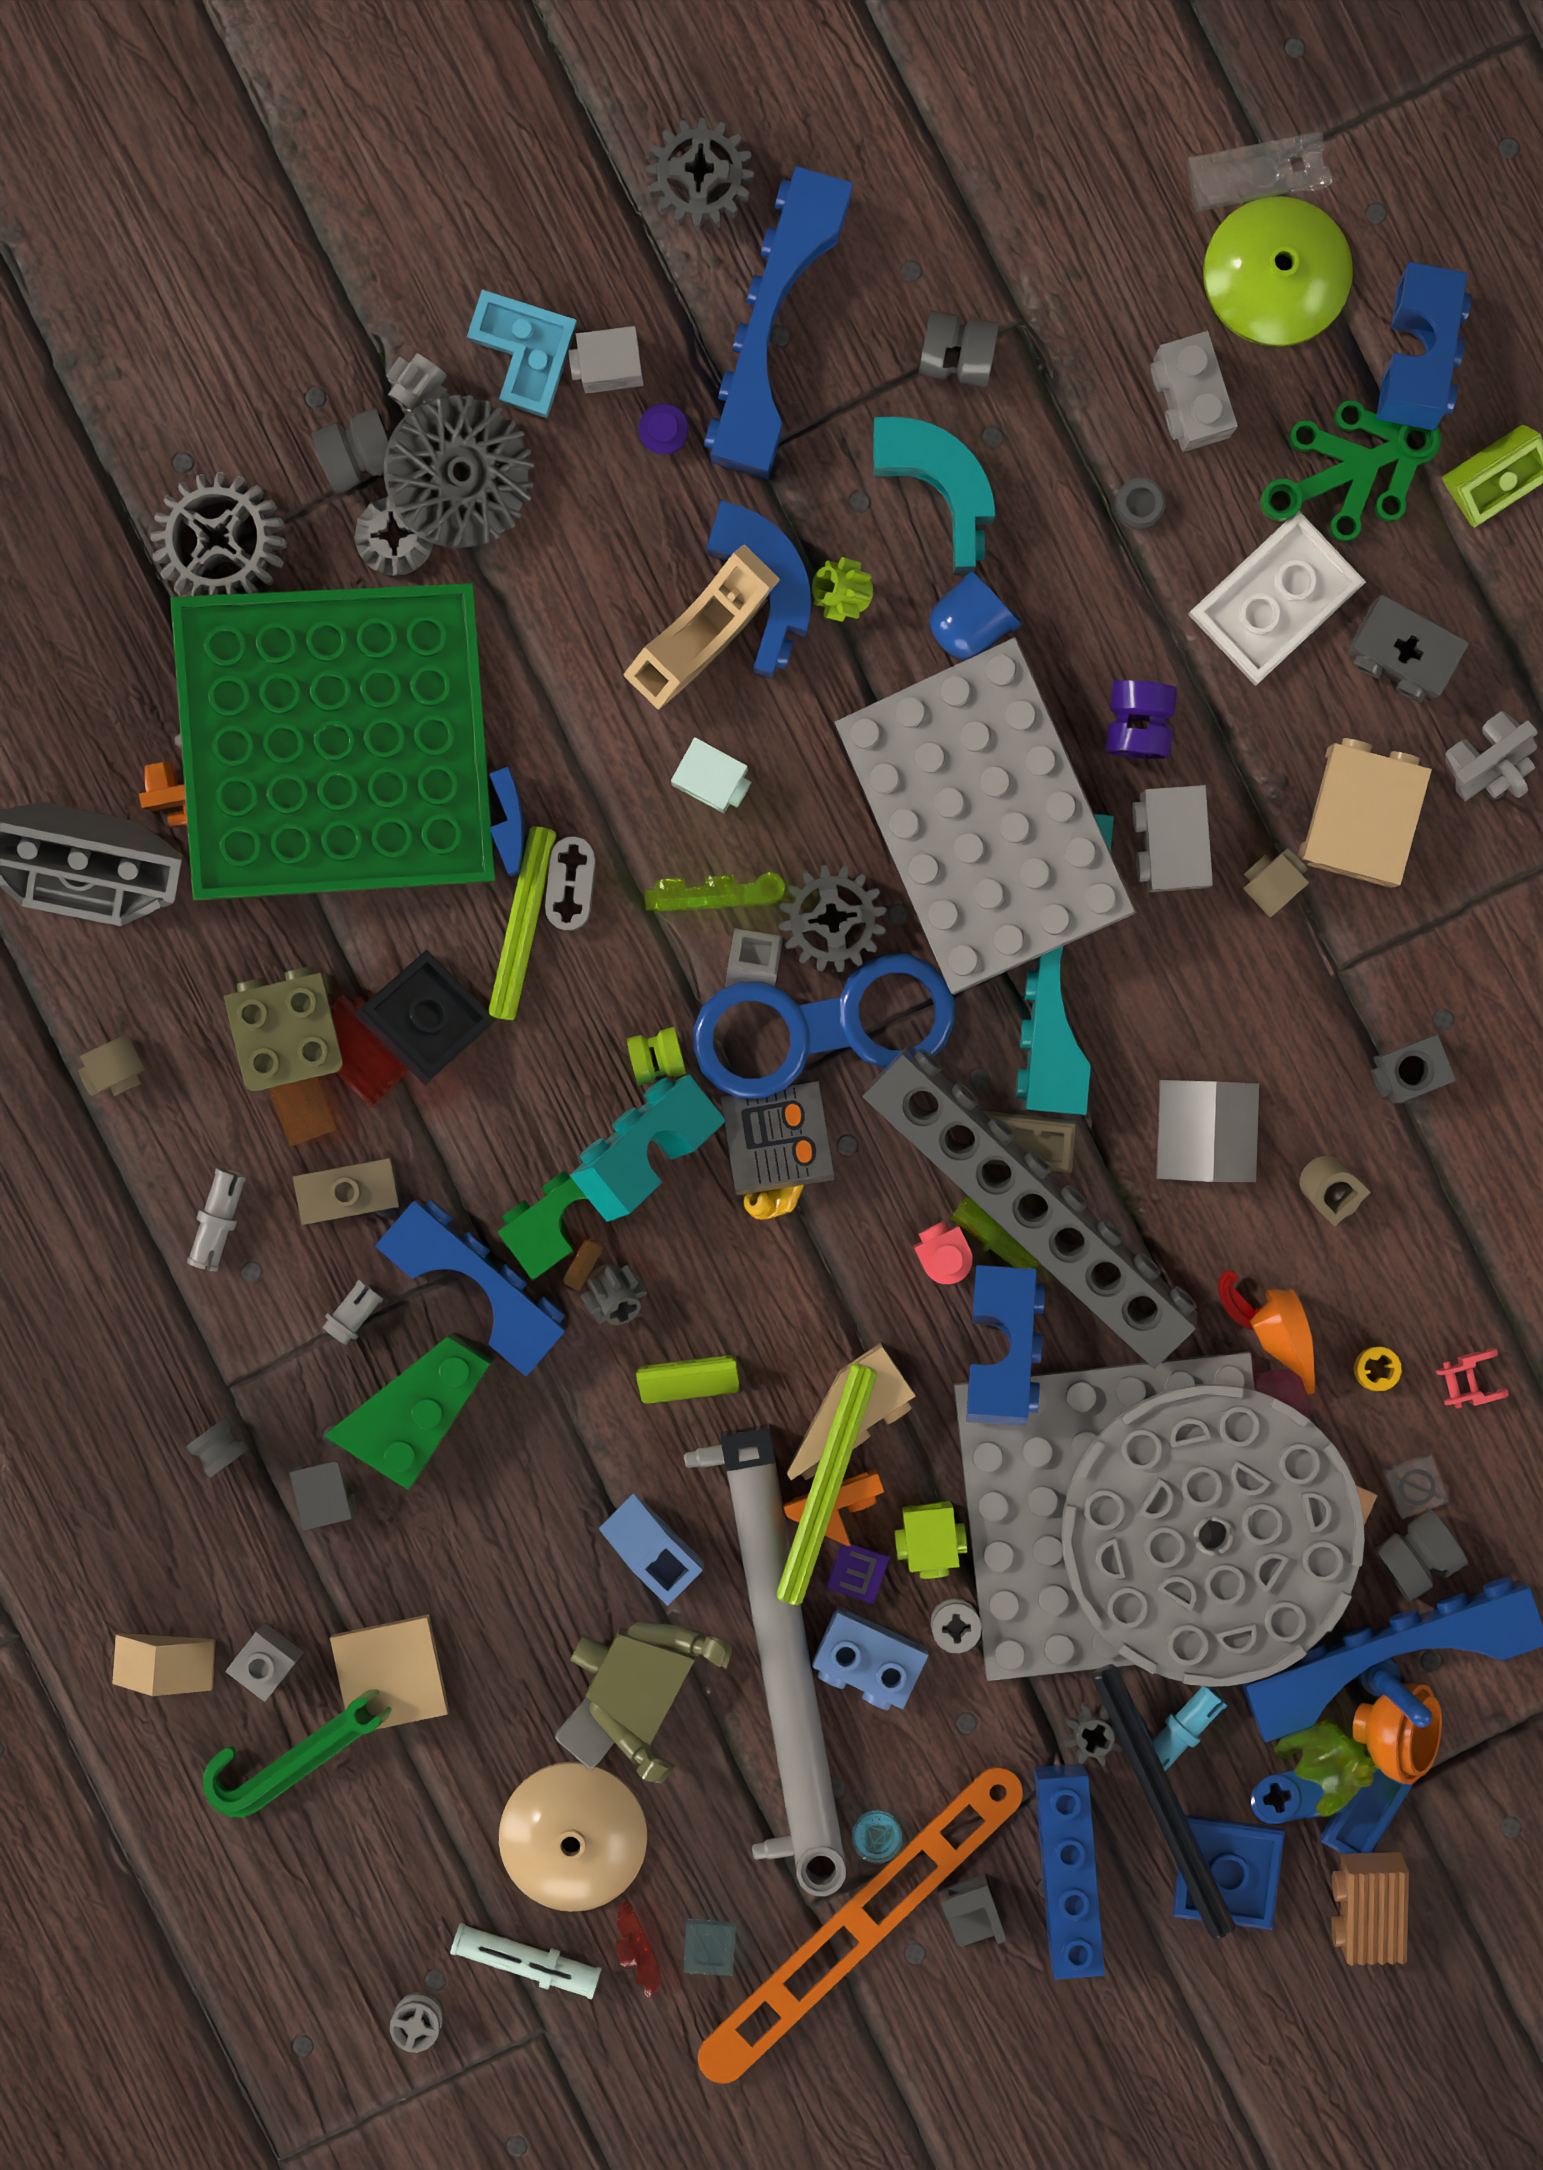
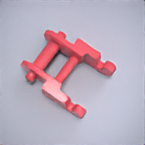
(1467, 1363)

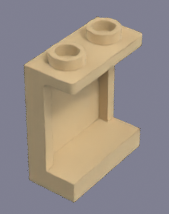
(1365, 813)

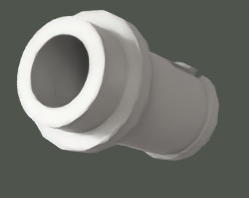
(352, 1313)

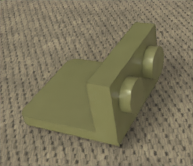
(284, 1029)

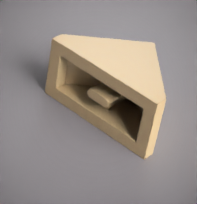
(163, 1664)

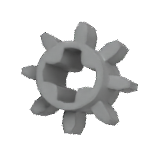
(416, 382)

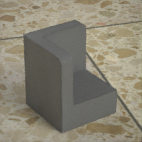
(322, 1495)
(971, 1911)

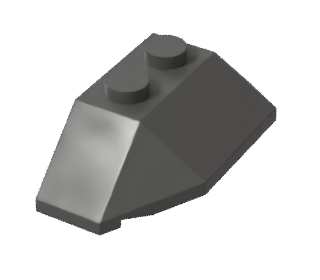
(85, 863)

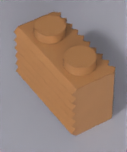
(1372, 1908)

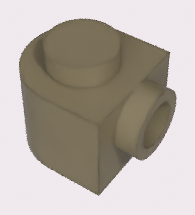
(1275, 881)
(111, 1067)
(1332, 1188)

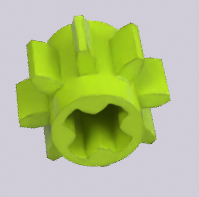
(842, 589)

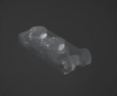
(1257, 171)

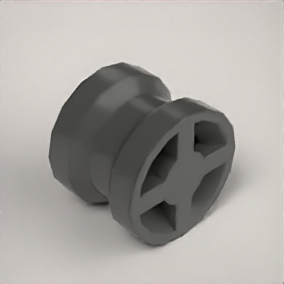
(217, 1447)

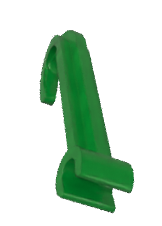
(293, 1764)

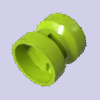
(667, 1053)

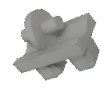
(1499, 766)

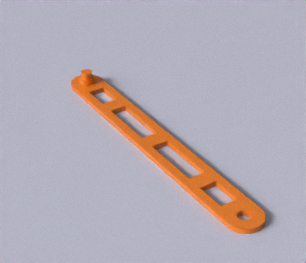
(728, 2054)

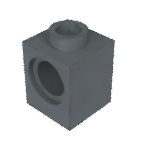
(1432, 1061)

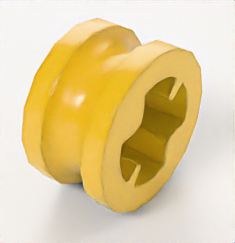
(1380, 1383)

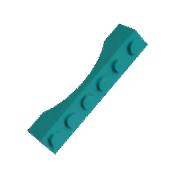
(1056, 1067)

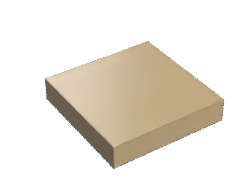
(399, 1663)

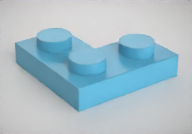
(536, 341)

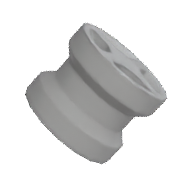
(954, 1616)
(412, 2033)

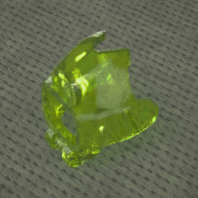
(1329, 1761)

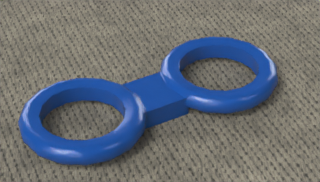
(820, 1024)

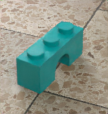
(617, 1170)

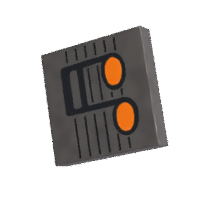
(778, 1139)

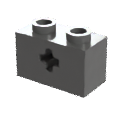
(1431, 646)

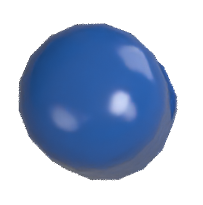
(971, 619)

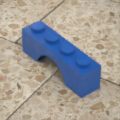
(426, 1242)

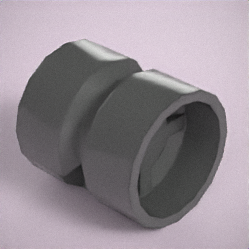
(977, 346)
(352, 450)
(1420, 1555)

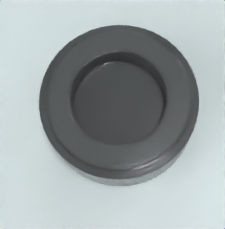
(1139, 503)

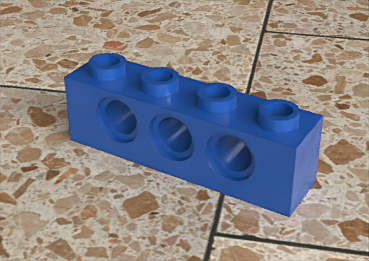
(1069, 1871)

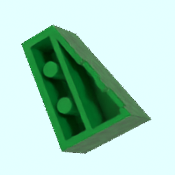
(413, 1412)

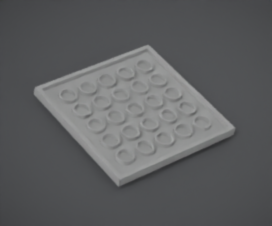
(1017, 1500)

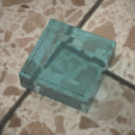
(709, 1947)

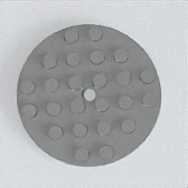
(1286, 1548)

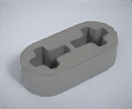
(582, 885)

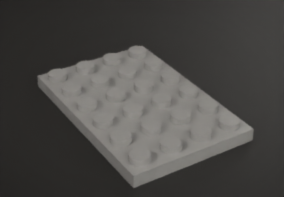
(985, 816)

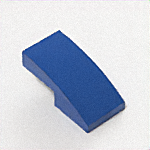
(510, 834)

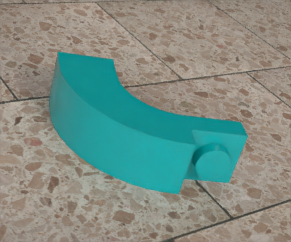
(937, 457)

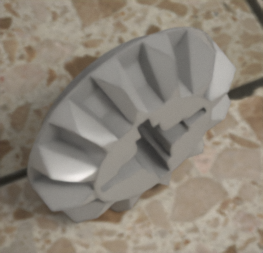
(378, 553)

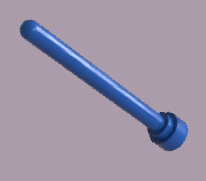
(1385, 1679)

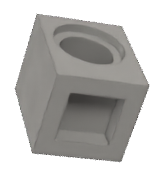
(607, 360)
(264, 1661)

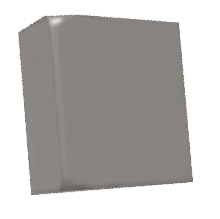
(753, 957)
(584, 1736)

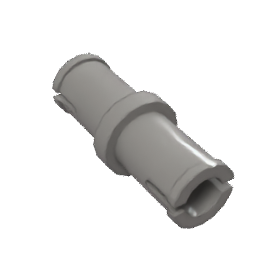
(216, 1219)

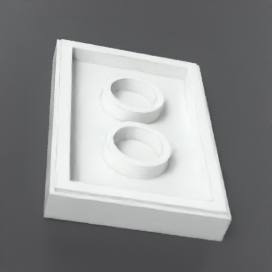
(1276, 598)

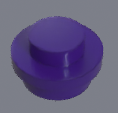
(663, 429)

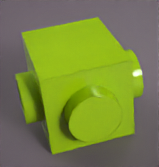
(930, 1539)

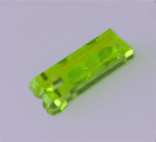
(717, 893)

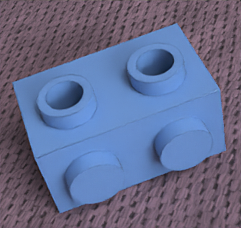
(869, 1659)

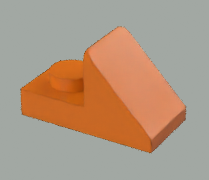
(855, 1492)

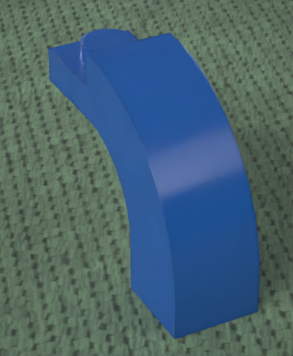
(789, 598)

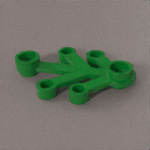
(1358, 466)

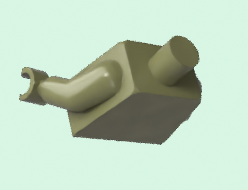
(639, 1682)

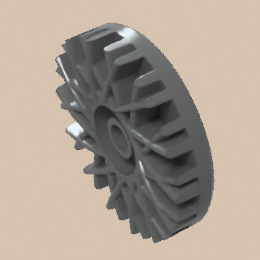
(489, 463)

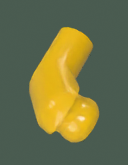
(772, 1203)

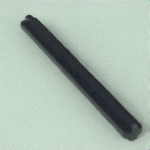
(1163, 1801)

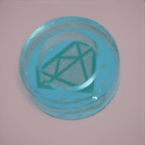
(877, 1836)

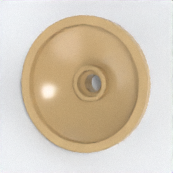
(579, 1804)

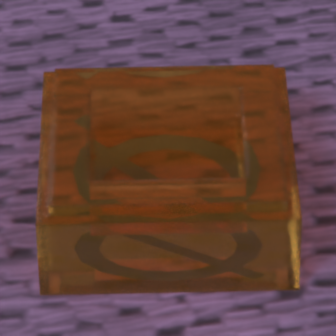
(583, 1263)

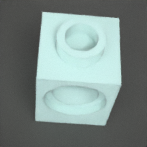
(711, 776)

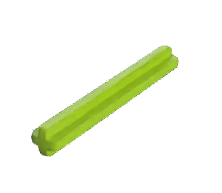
(522, 923)

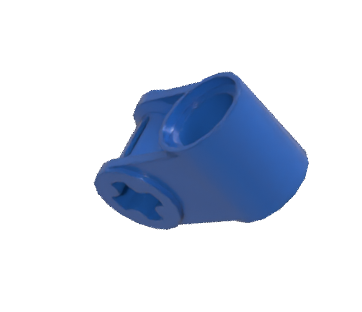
(1300, 1796)

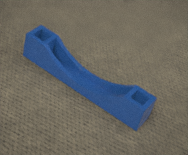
(809, 226)
(1494, 1623)

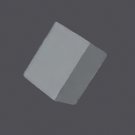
(1207, 1131)

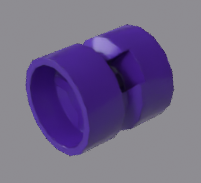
(1141, 702)

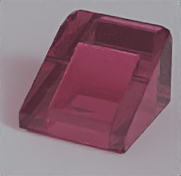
(1284, 1386)

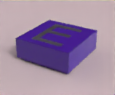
(858, 1572)

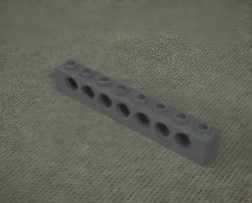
(1147, 1333)

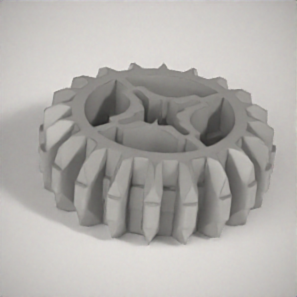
(185, 514)

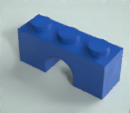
(1431, 307)
(1007, 1301)

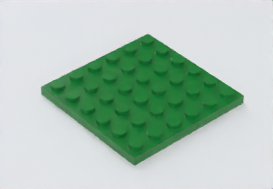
(332, 740)

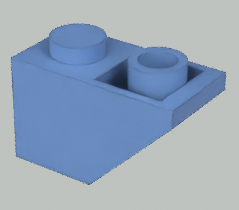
(652, 1549)

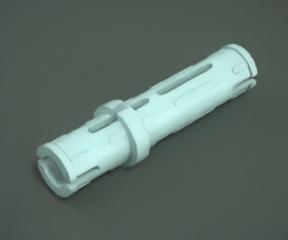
(582, 1978)

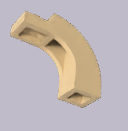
(703, 629)

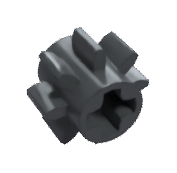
(613, 1294)
(1096, 1748)

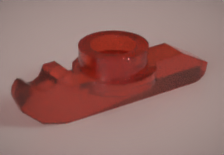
(635, 1950)

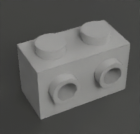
(1193, 391)
(1173, 839)

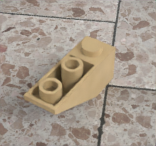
(887, 1402)

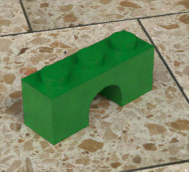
(537, 1231)

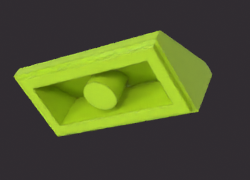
(1497, 475)
(688, 1379)

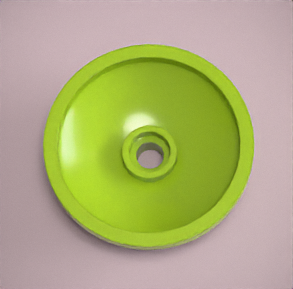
(1258, 297)

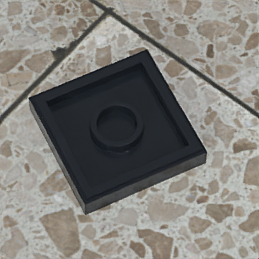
(425, 1017)

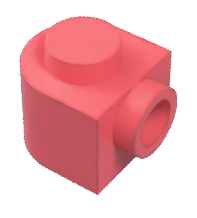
(944, 1253)

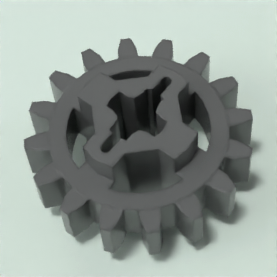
(681, 172)
(829, 897)

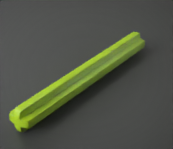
(826, 1484)

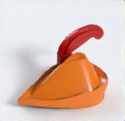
(1278, 1325)

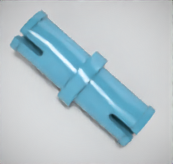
(1187, 1724)

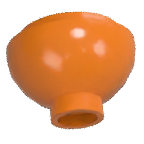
(1394, 1741)

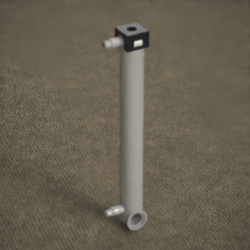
(782, 1655)

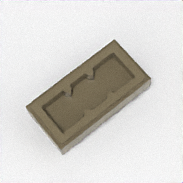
(1046, 1136)
(346, 1191)

